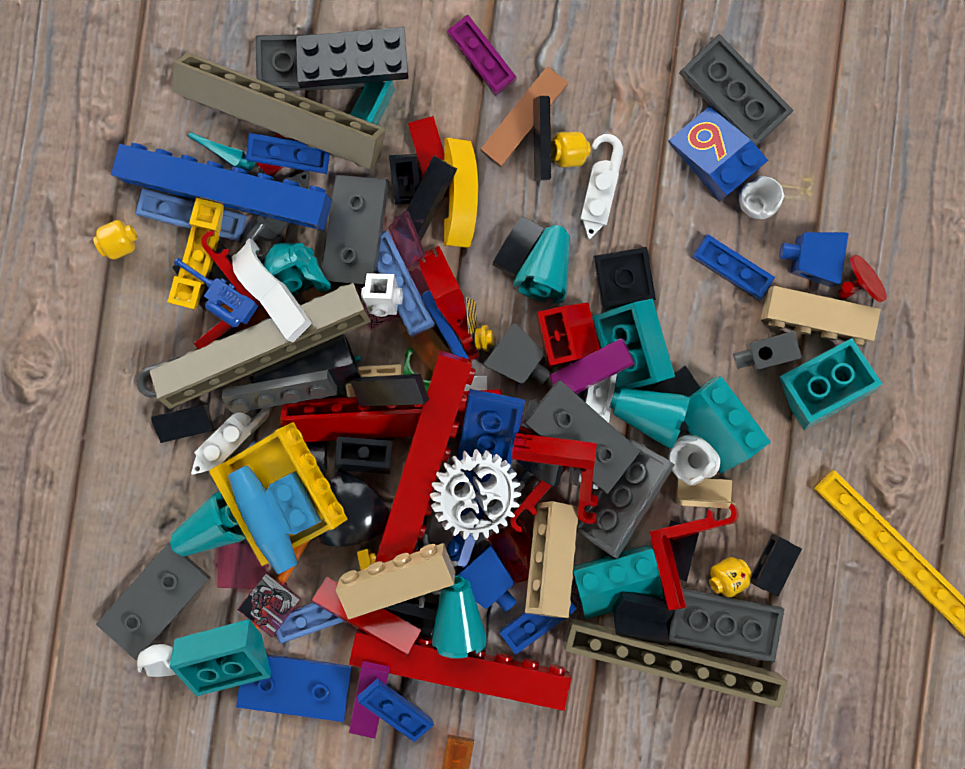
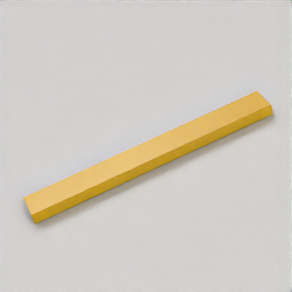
(894, 548)

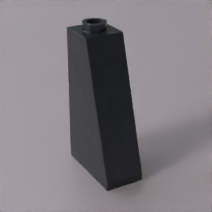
(330, 355)

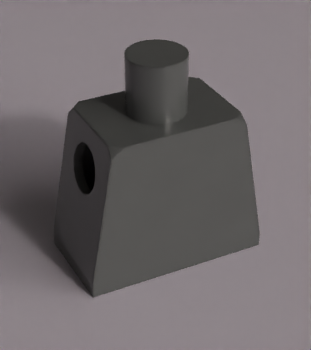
(779, 348)
(518, 357)

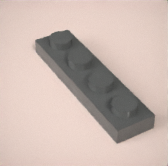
(279, 391)

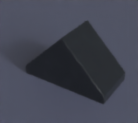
(404, 177)

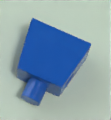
(817, 256)
(489, 579)

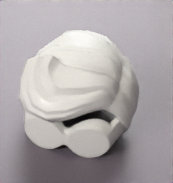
(693, 459)

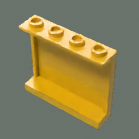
(272, 460)

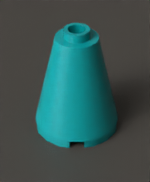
(546, 267)
(652, 413)
(207, 528)
(458, 622)

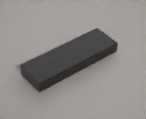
(542, 138)
(430, 193)
(390, 390)

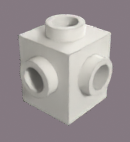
(381, 294)

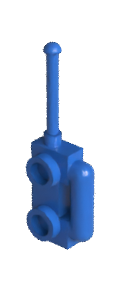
(221, 293)

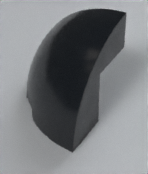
(363, 508)

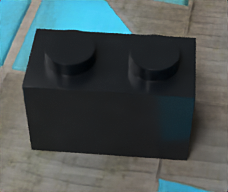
(363, 455)

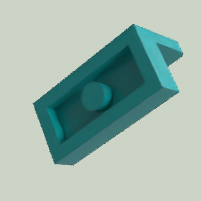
(373, 101)

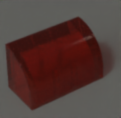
(514, 550)

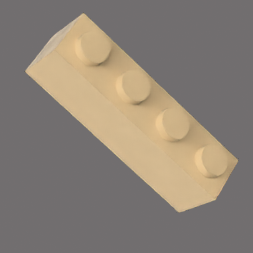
(819, 314)
(552, 560)
(395, 580)

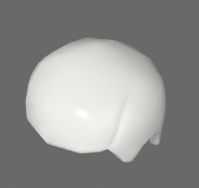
(761, 197)
(156, 660)

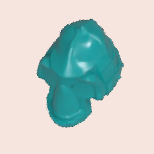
(296, 268)

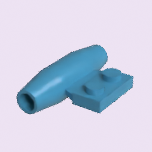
(273, 513)

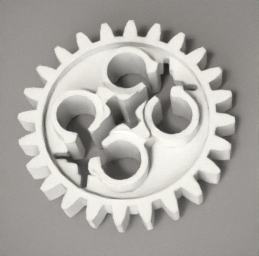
(451, 503)

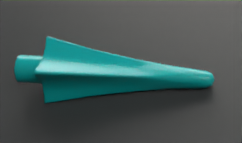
(233, 156)

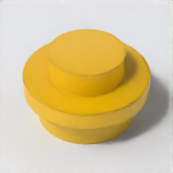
(484, 338)

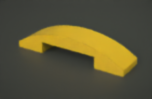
(462, 194)
(186, 288)

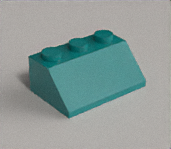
(643, 335)
(829, 383)
(724, 423)
(604, 579)
(220, 658)

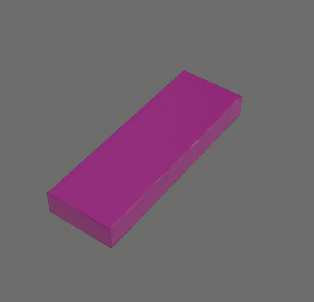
(481, 55)
(595, 367)
(363, 720)

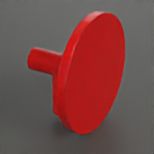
(865, 279)

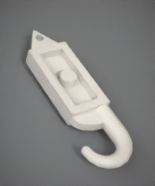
(601, 187)
(228, 439)

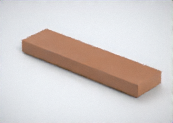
(520, 119)

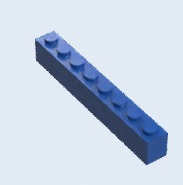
(231, 188)

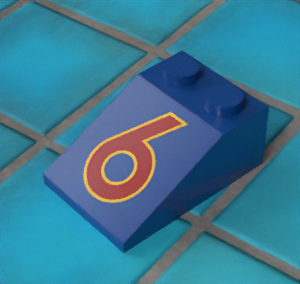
(717, 152)

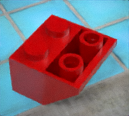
(567, 333)

